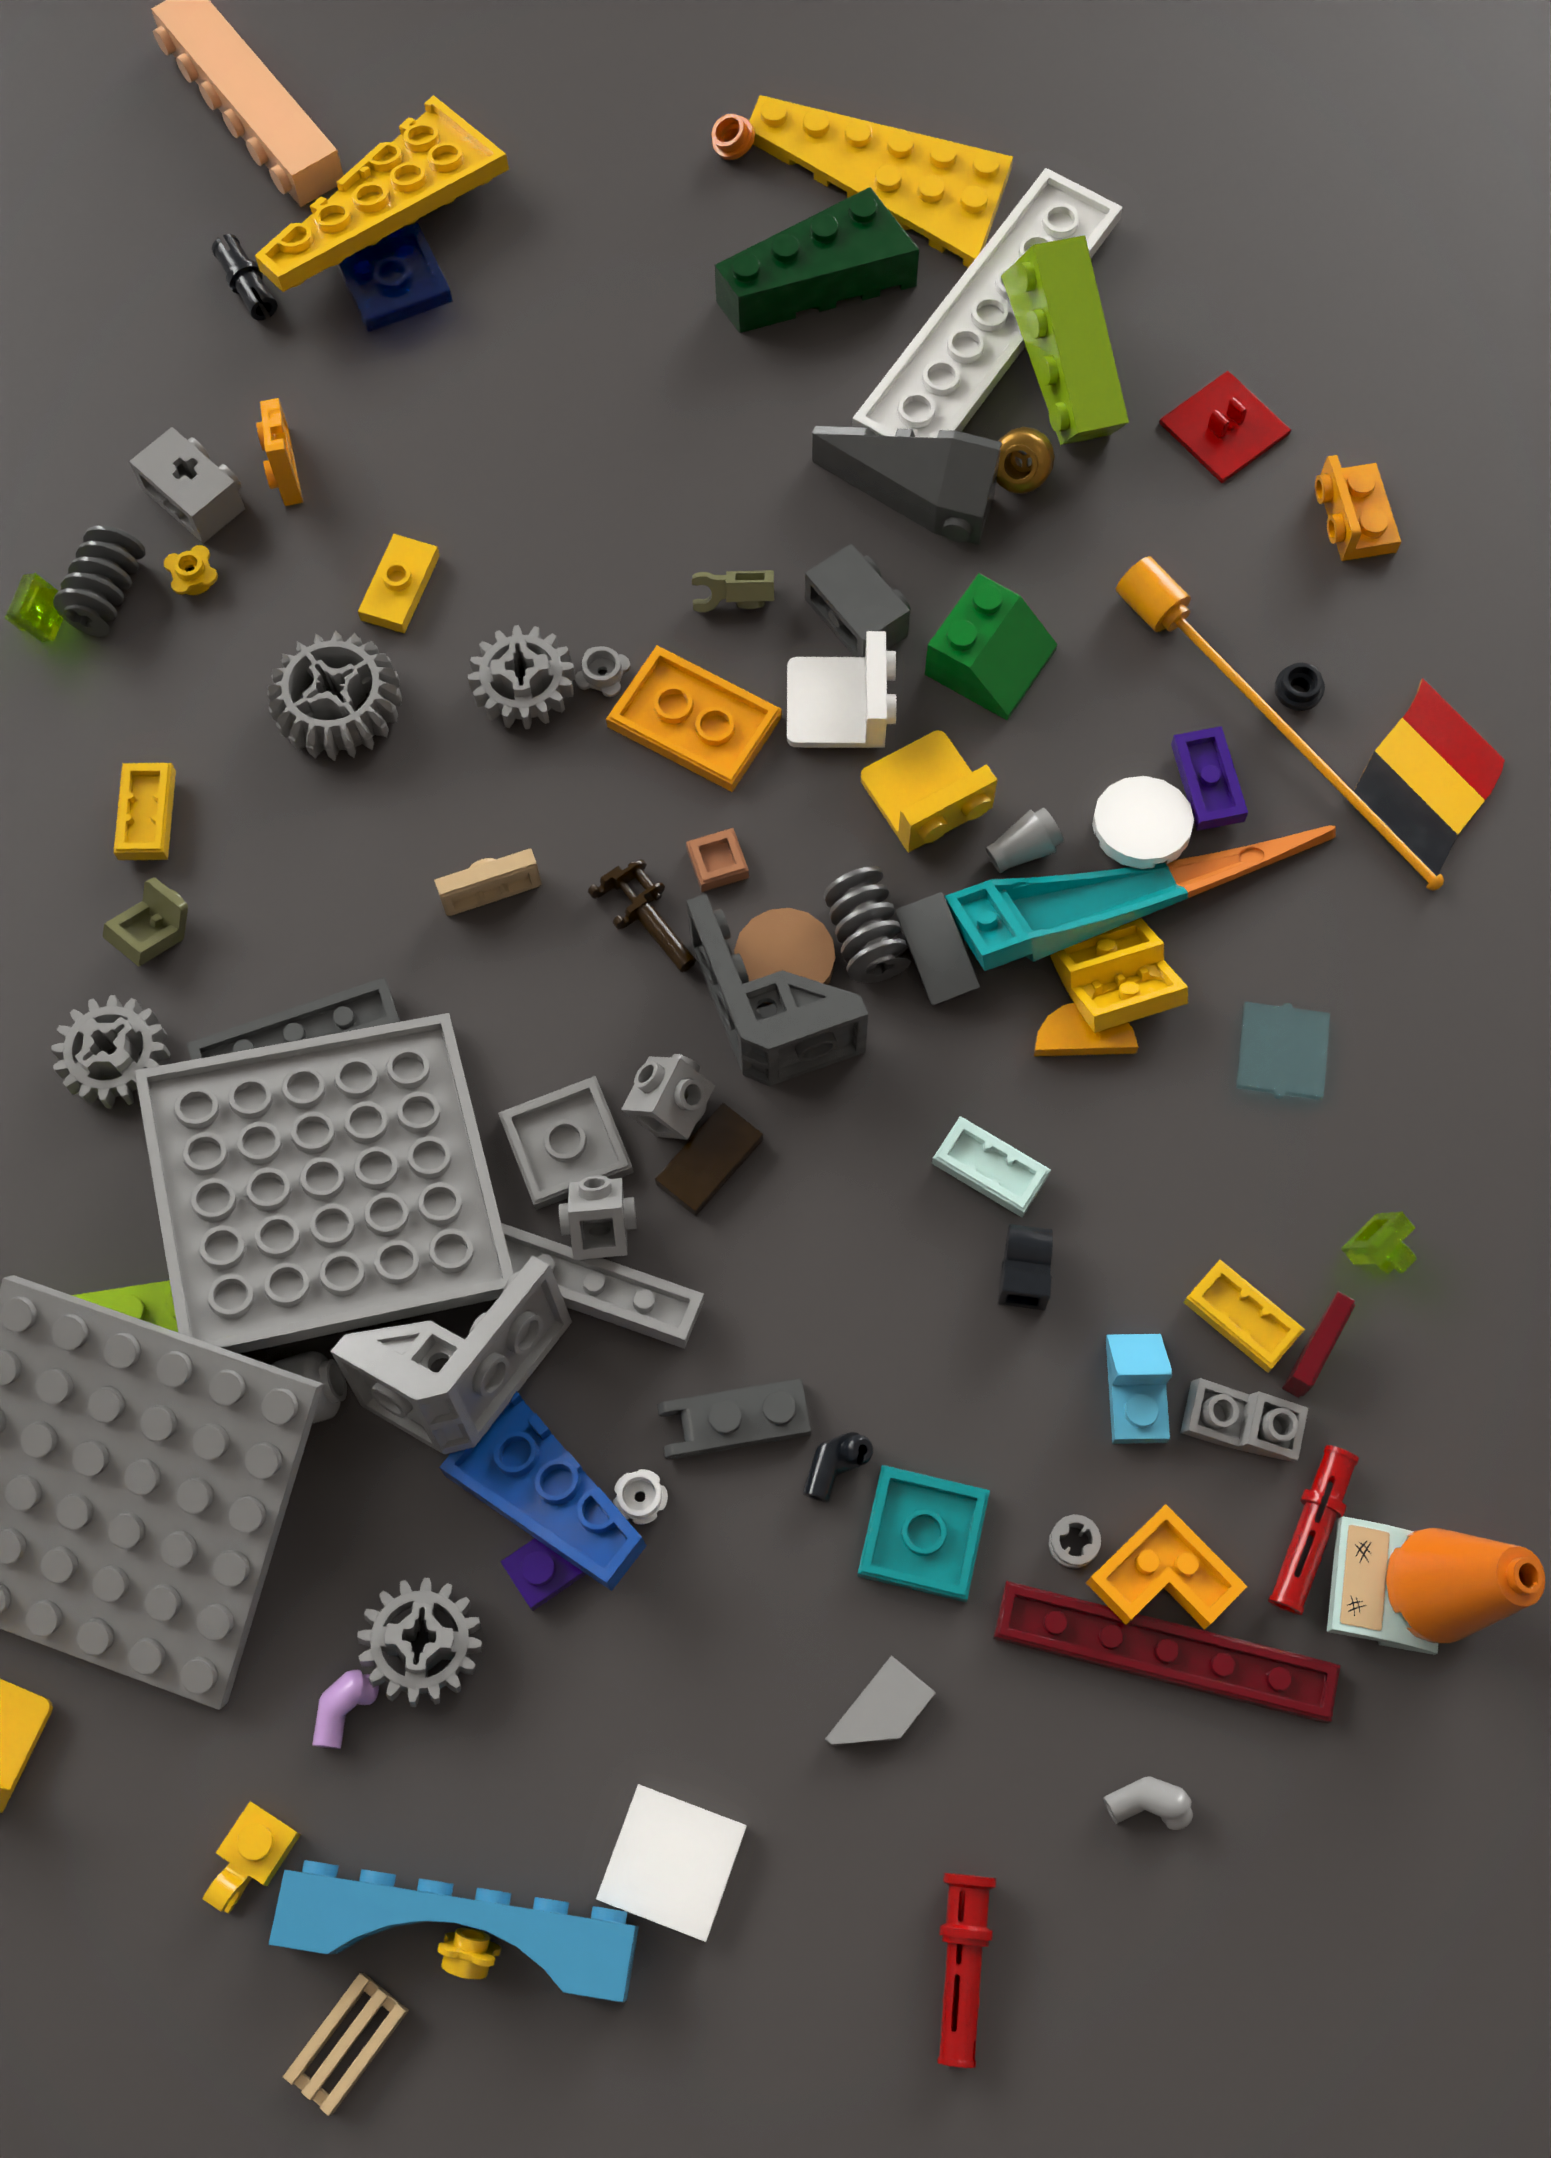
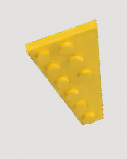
(923, 181)
(385, 191)

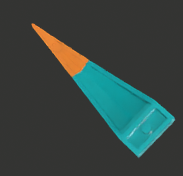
(1050, 913)

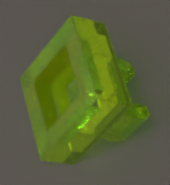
(34, 608)
(1382, 1243)

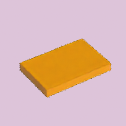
(694, 718)

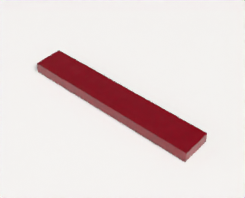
(1168, 1652)

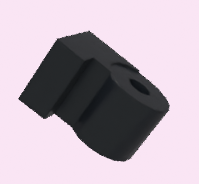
(1026, 1267)

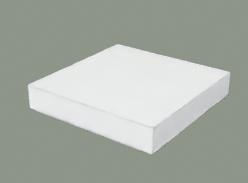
(671, 1863)

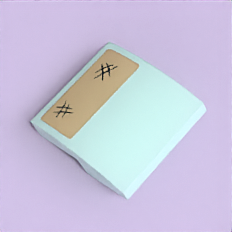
(1359, 1587)

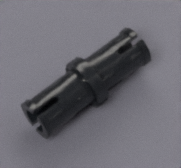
(244, 277)

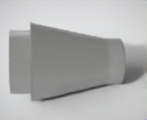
(1026, 840)

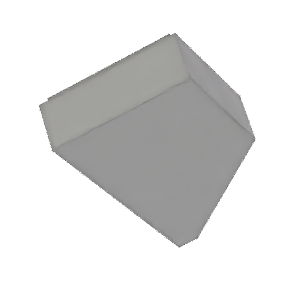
(883, 1708)

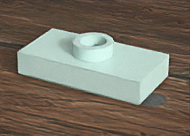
(991, 1166)

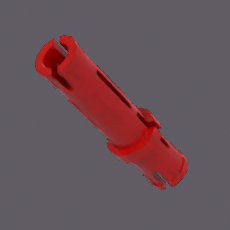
(1335, 1468)

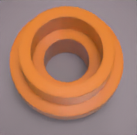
(732, 136)

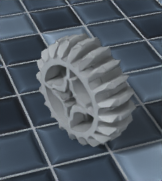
(320, 717)

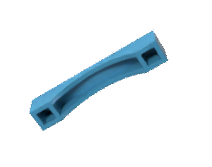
(333, 1913)

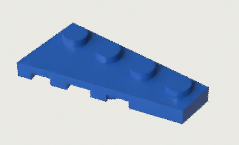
(546, 1493)

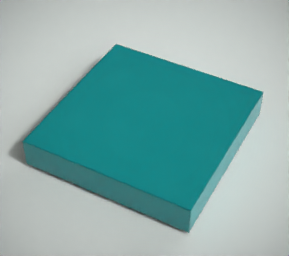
(923, 1533)

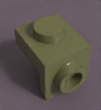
(149, 925)

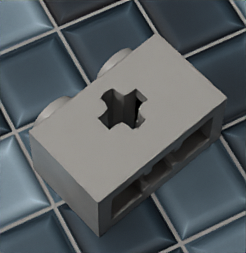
(188, 484)

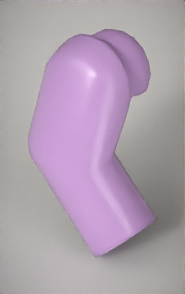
(336, 1702)

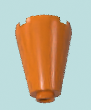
(1460, 1583)

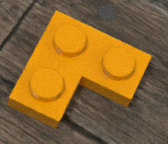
(1171, 1558)

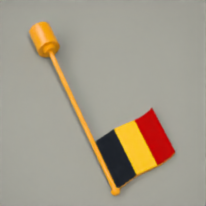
(1420, 778)

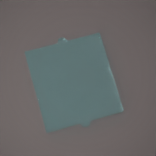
(1283, 1050)

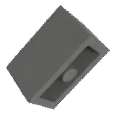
(855, 599)

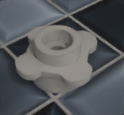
(602, 659)

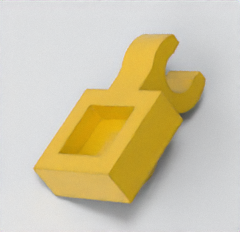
(254, 1850)

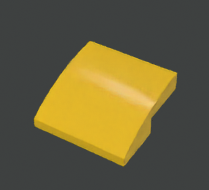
(1120, 976)

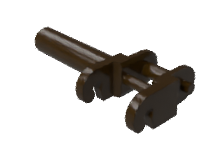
(643, 911)

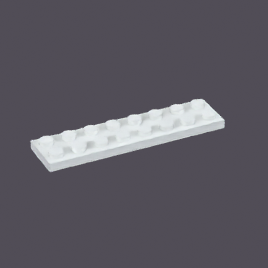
(974, 329)

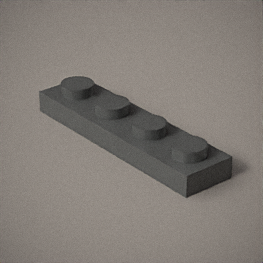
(341, 1012)

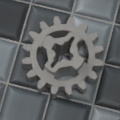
(498, 673)
(117, 1027)
(397, 1639)

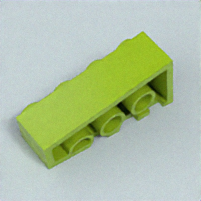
(1067, 338)

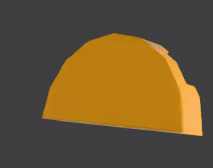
(1069, 1034)

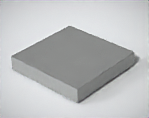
(564, 1141)

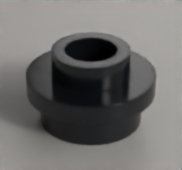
(1300, 675)

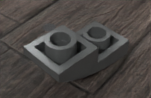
(937, 948)

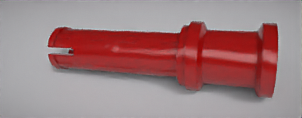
(965, 1937)

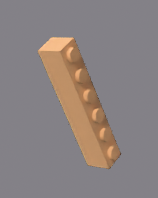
(248, 98)

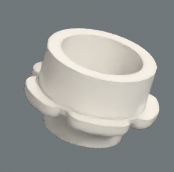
(635, 1482)

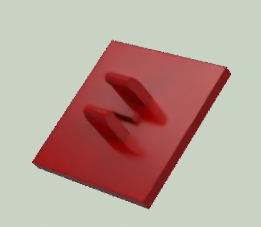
(1225, 426)

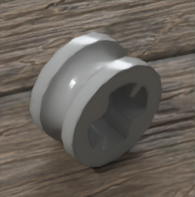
(1087, 1553)

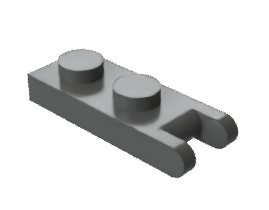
(738, 1418)

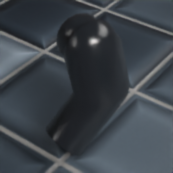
(833, 1459)

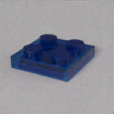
(395, 278)

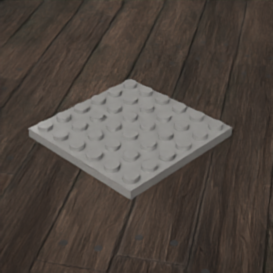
(321, 1185)
(139, 1488)

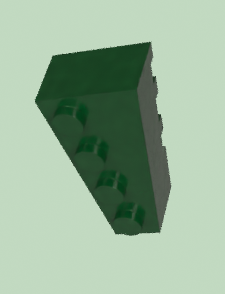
(815, 263)

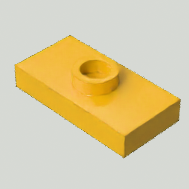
(398, 583)
(144, 811)
(1244, 1316)

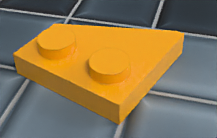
(276, 441)

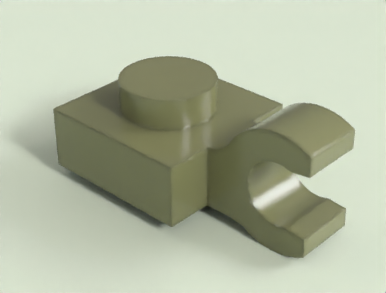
(745, 588)

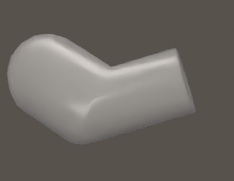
(1153, 1796)

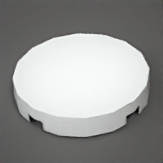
(1143, 822)

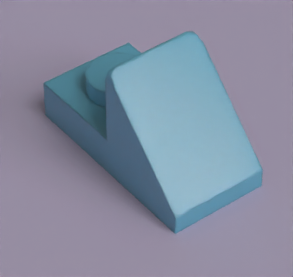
(1138, 1388)

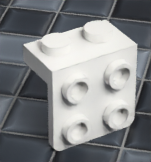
(842, 698)

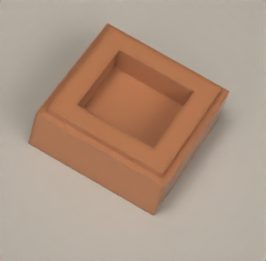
(717, 859)

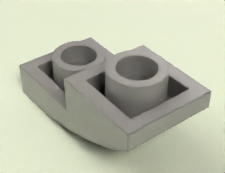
(1244, 1421)

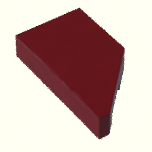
(1319, 1346)

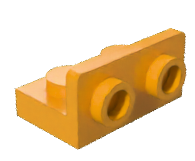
(1356, 510)

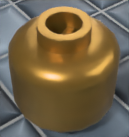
(1023, 477)

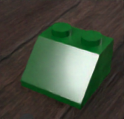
(990, 647)

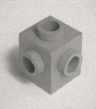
(668, 1096)
(597, 1217)

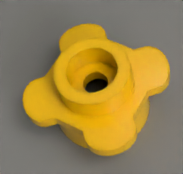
(193, 581)
(468, 1953)

